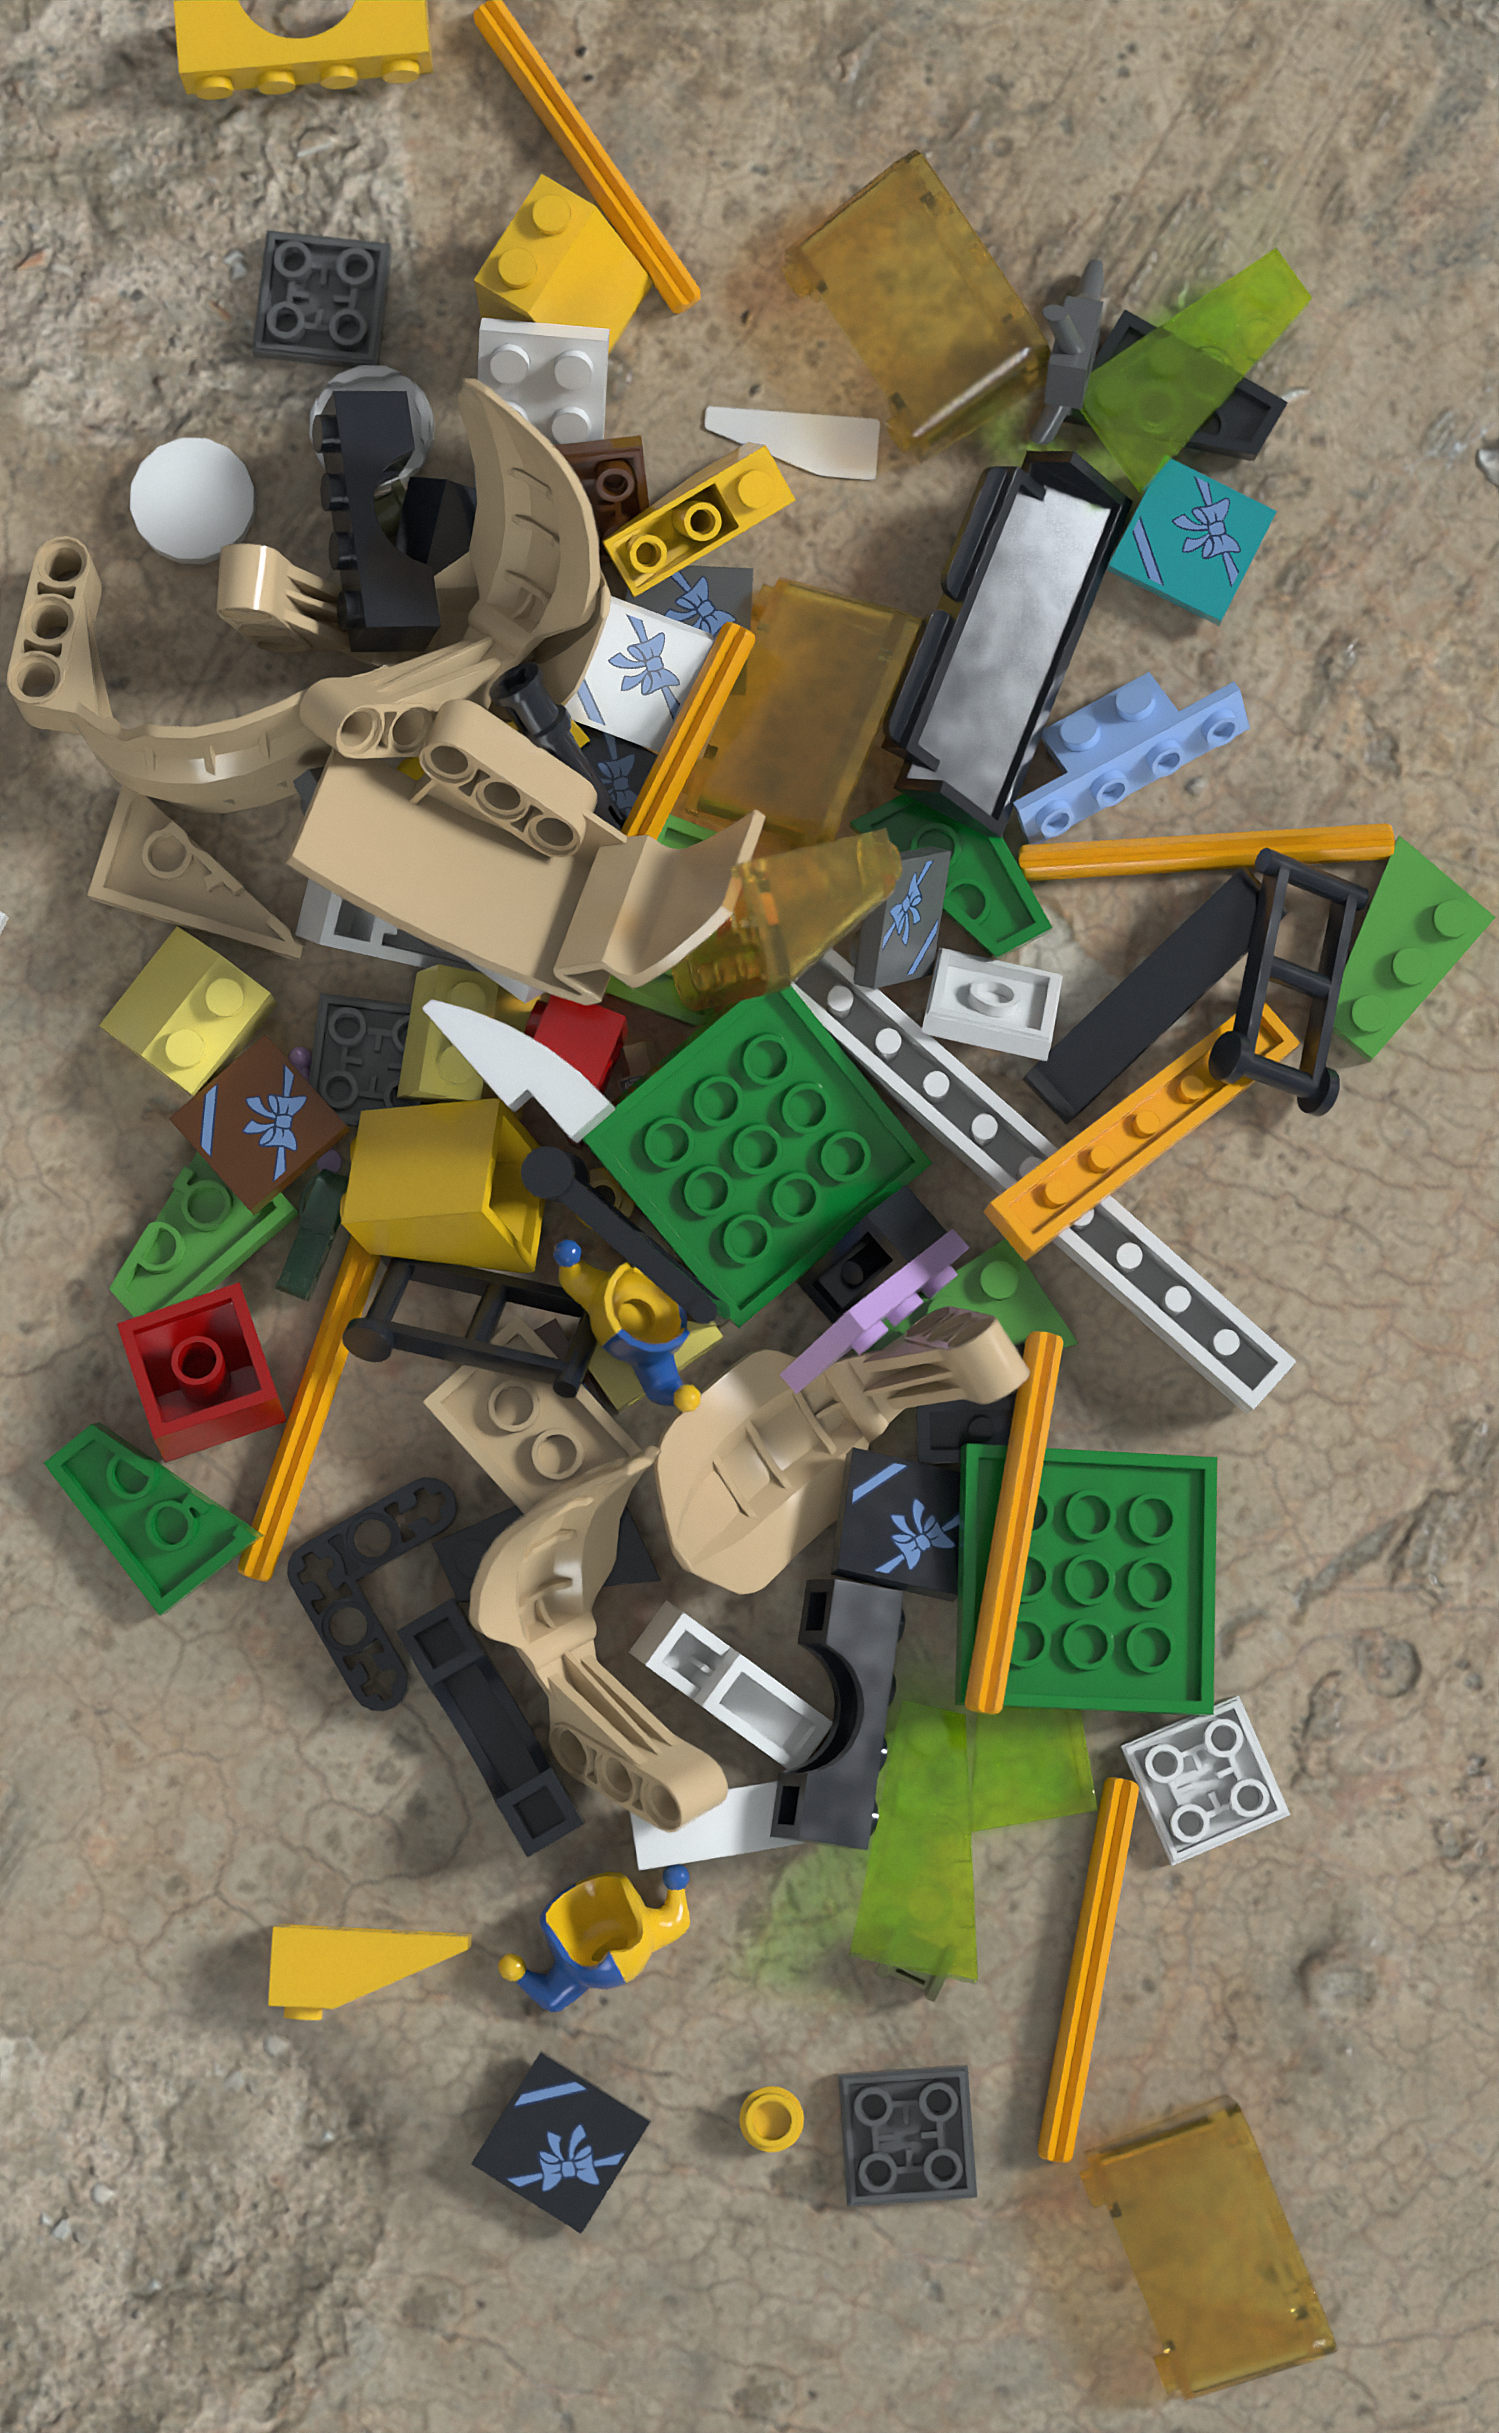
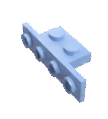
(1120, 748)

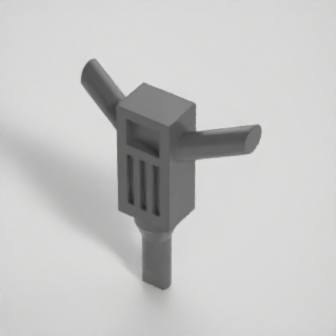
(1073, 352)

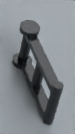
(1234, 1050)
(566, 1179)
(377, 1335)

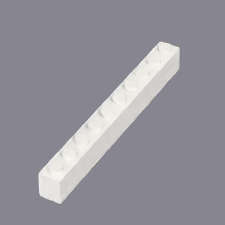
(1006, 1148)

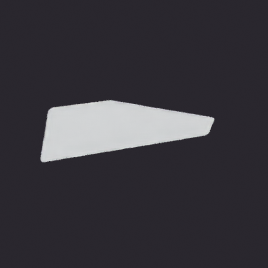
(810, 441)

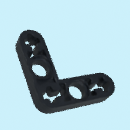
(352, 1567)

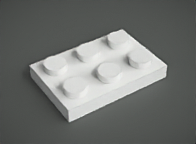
(548, 375)

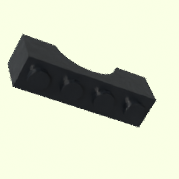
(385, 595)
(855, 1639)
(491, 1726)

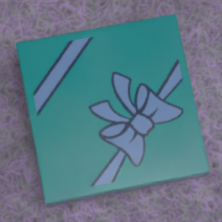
(1191, 541)

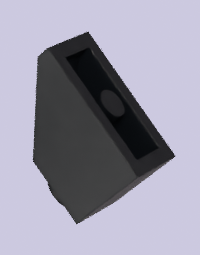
(871, 1253)

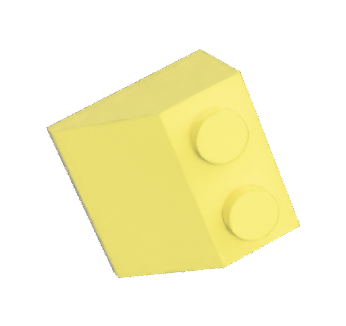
(189, 1012)
(431, 1064)

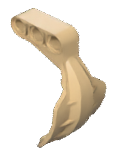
(534, 576)
(297, 612)
(195, 768)
(765, 1466)
(539, 1597)

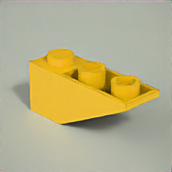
(698, 516)

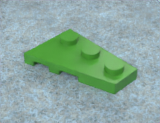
(1404, 948)

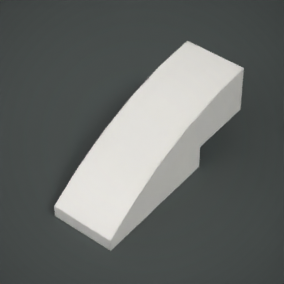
(522, 1068)
(730, 1687)
(732, 1828)

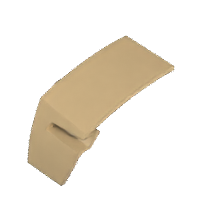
(511, 863)

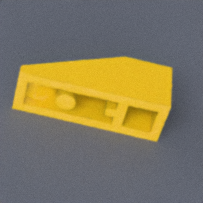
(335, 1965)

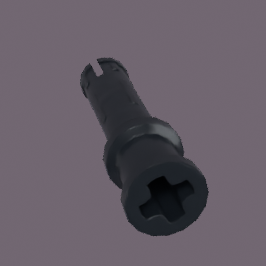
(549, 727)

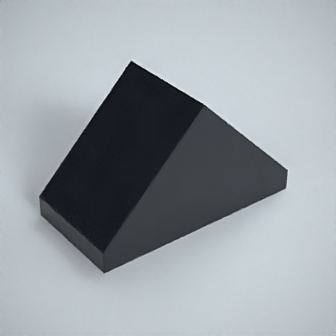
(436, 521)

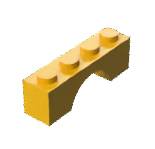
(229, 52)

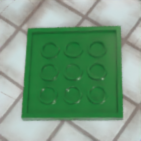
(755, 1148)
(1111, 1584)

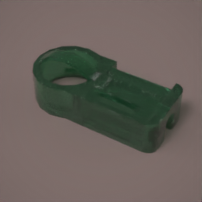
(315, 1234)

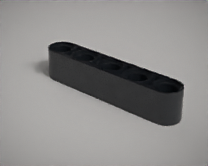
(1149, 1000)

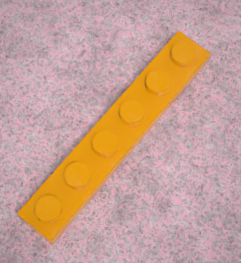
(1125, 1141)

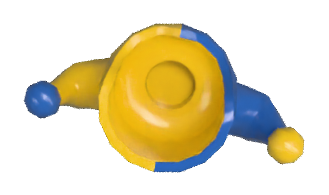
(631, 1323)
(600, 1936)

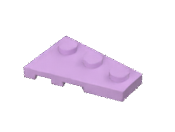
(891, 1300)

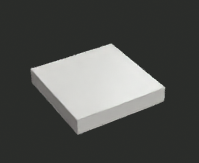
(992, 1004)

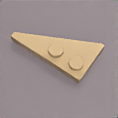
(164, 875)

